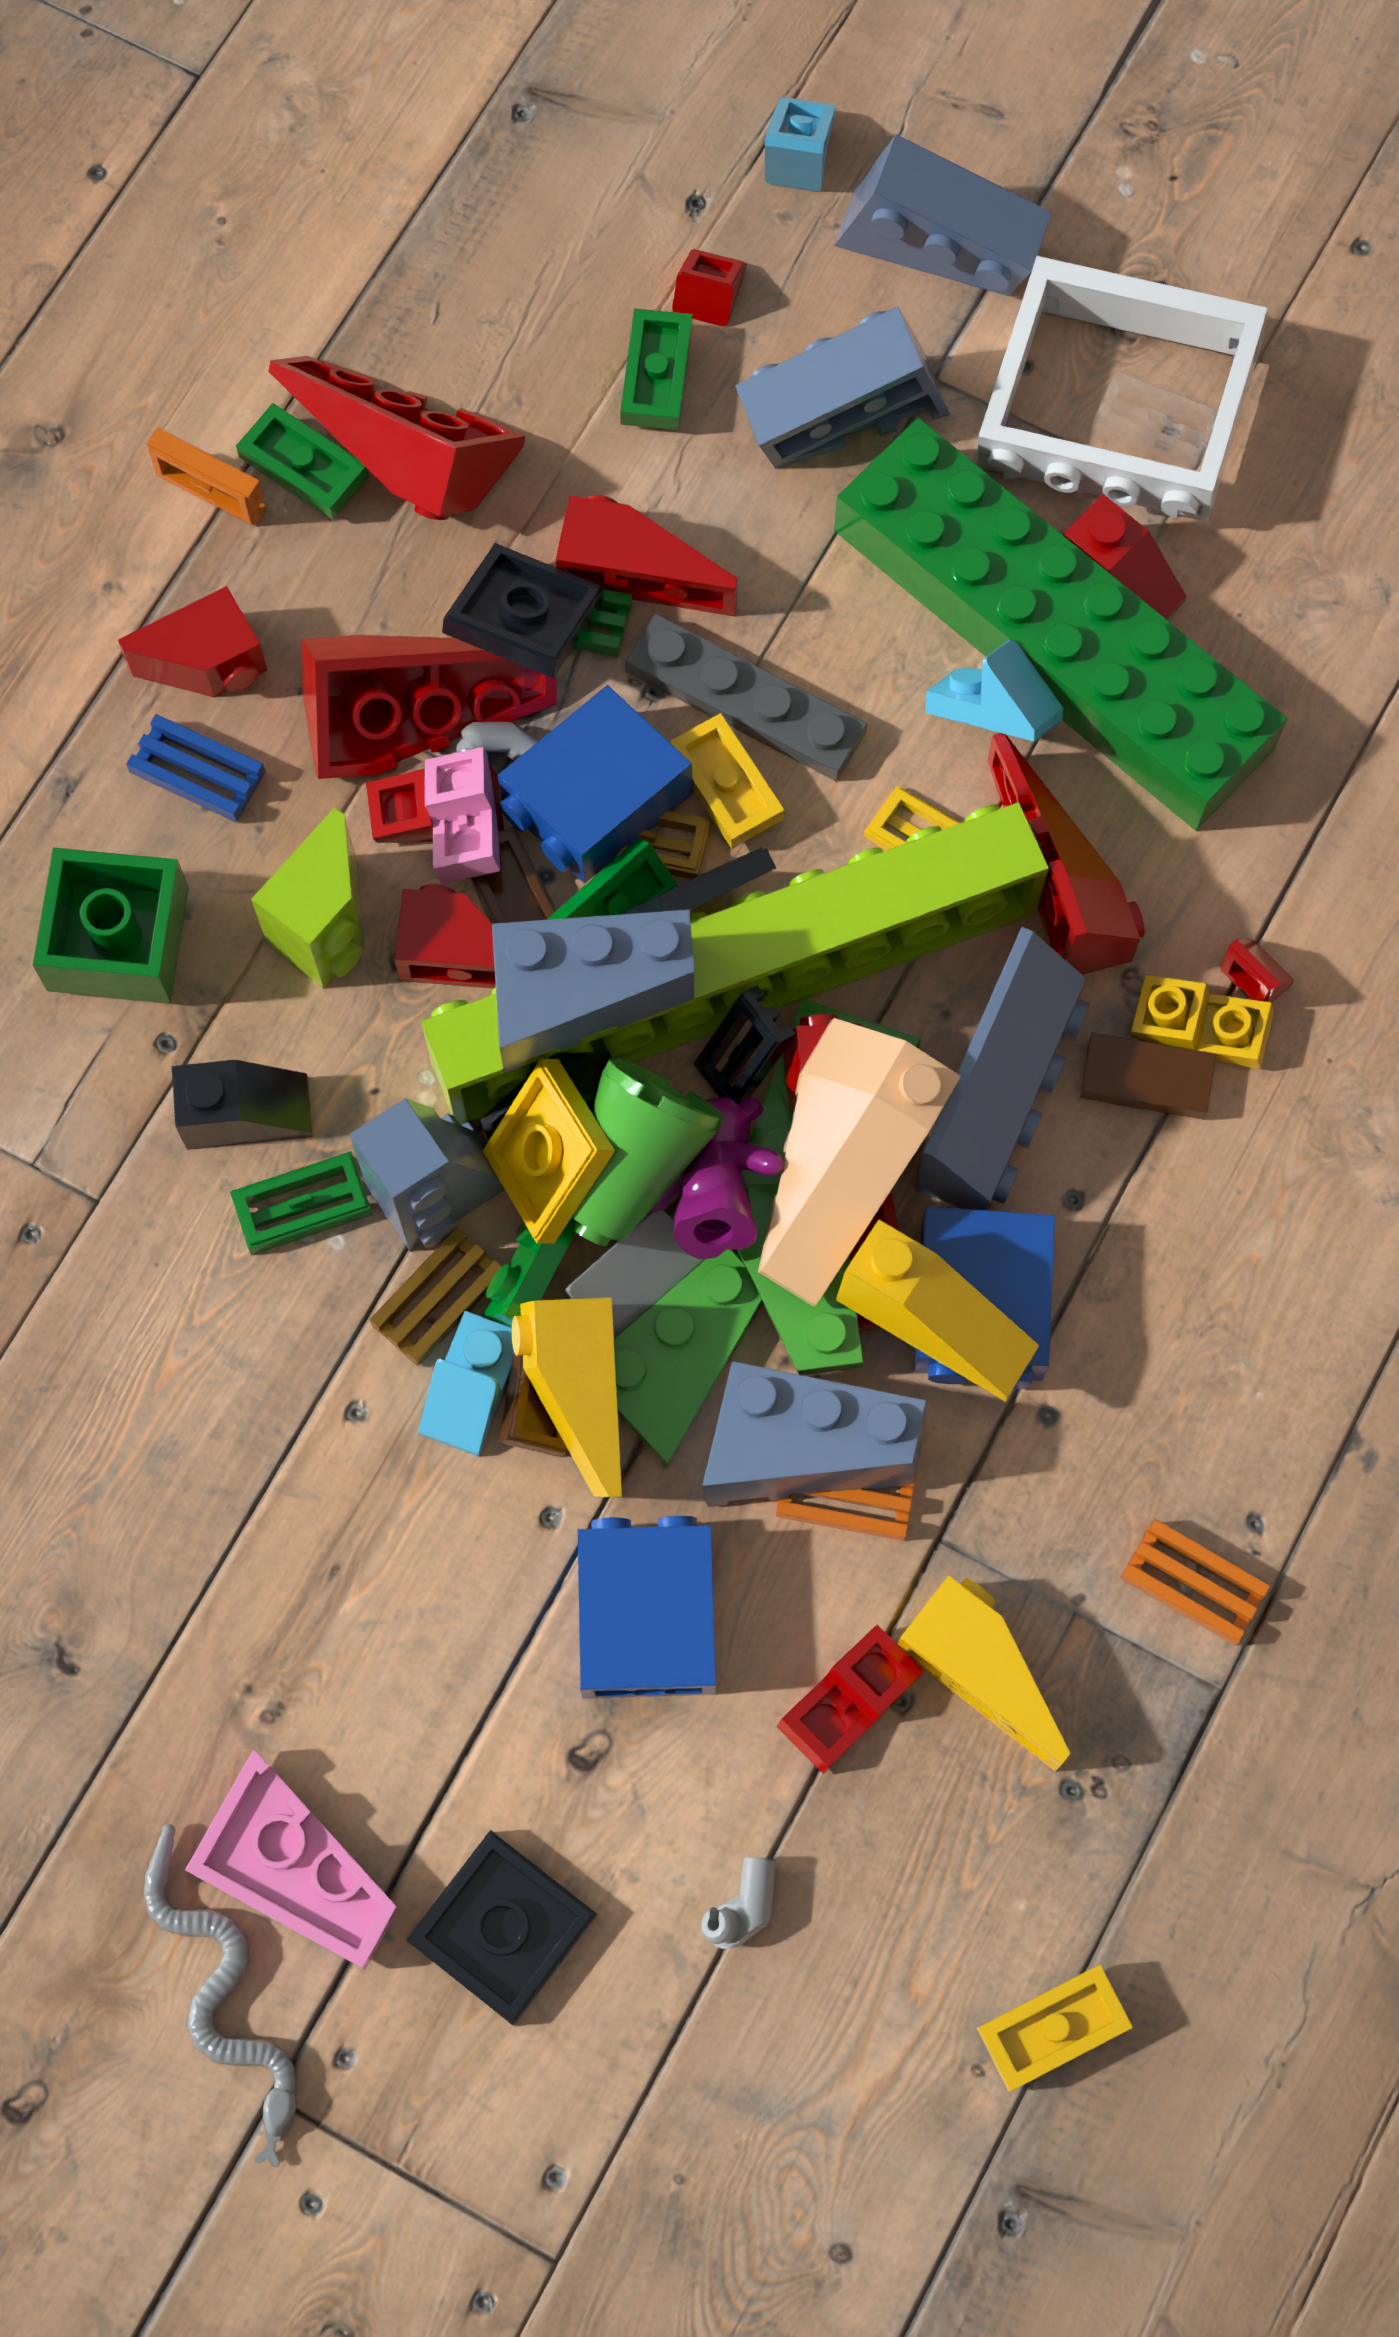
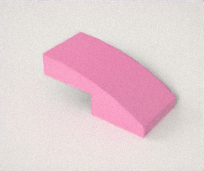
(463, 815)

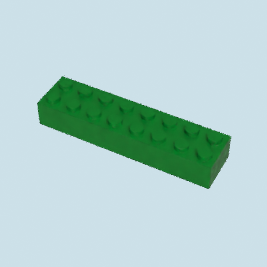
(1106, 655)

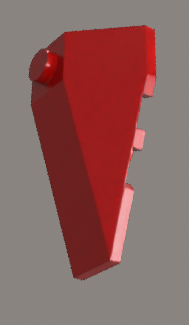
(416, 453)
(401, 695)
(1081, 897)

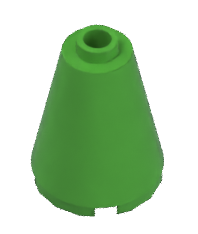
(654, 1141)

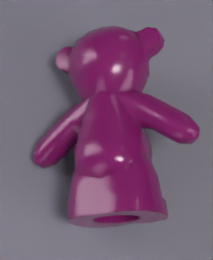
(715, 1198)

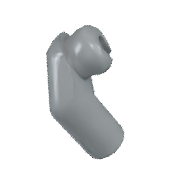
(496, 738)
(747, 1911)

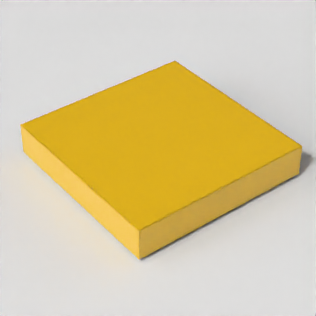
(548, 1151)

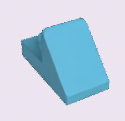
(798, 143)
(1001, 697)
(468, 1385)

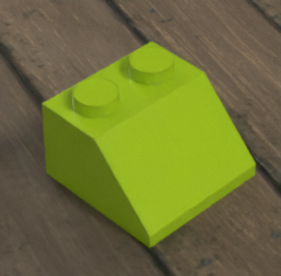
(314, 904)

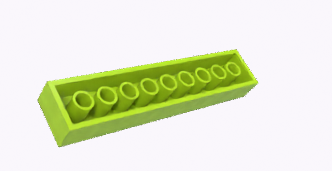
(790, 944)

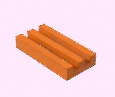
(206, 477)
(850, 1522)
(1207, 1560)

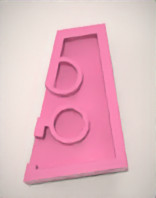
(290, 1867)

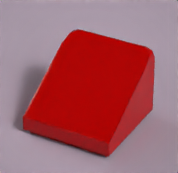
(708, 287)
(1255, 971)

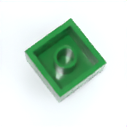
(111, 925)

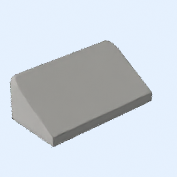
(636, 1271)

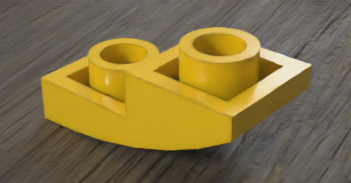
(1192, 1018)

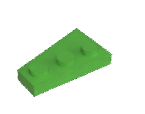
(816, 1336)
(679, 1350)

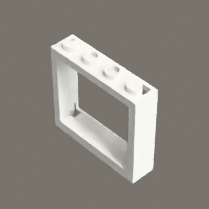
(1142, 309)

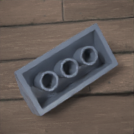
(1002, 1077)

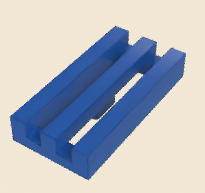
(153, 745)

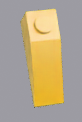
(935, 1310)
(572, 1369)
(977, 1659)

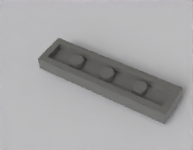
(746, 697)

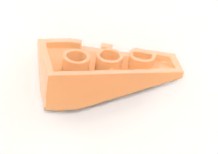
(852, 1133)

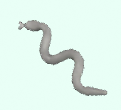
(235, 2051)

